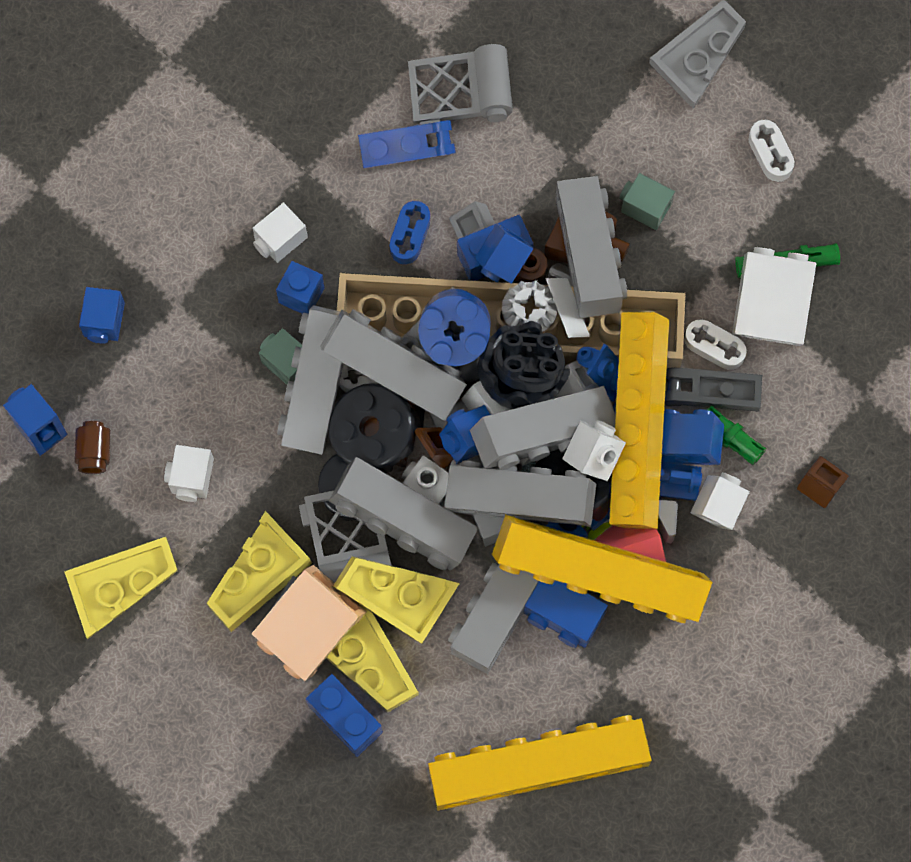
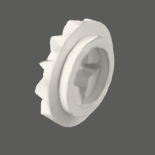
(515, 314)

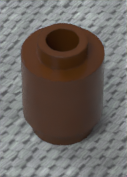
(533, 268)
(92, 447)

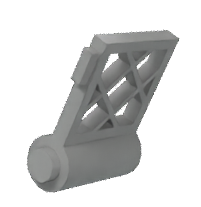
(488, 85)
(334, 564)

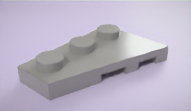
(699, 51)

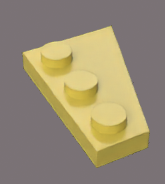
(258, 574)
(117, 582)
(396, 594)
(373, 664)

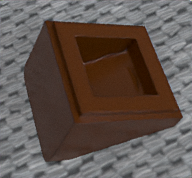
(433, 444)
(822, 482)

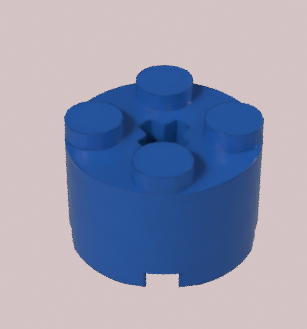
(443, 344)

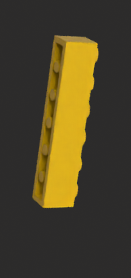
(639, 420)
(601, 569)
(539, 763)

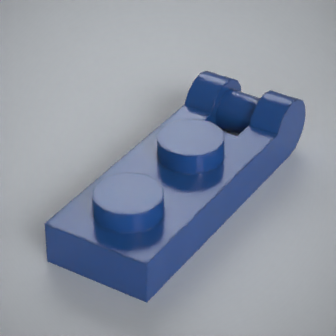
(405, 144)

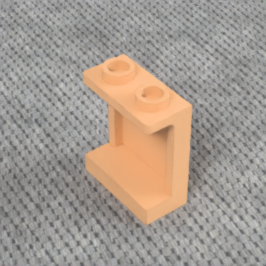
(307, 623)

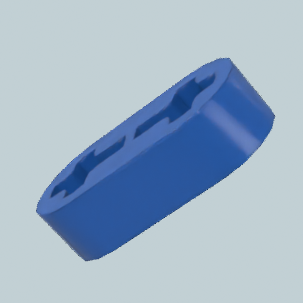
(417, 234)

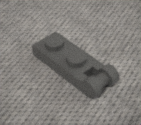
(714, 389)

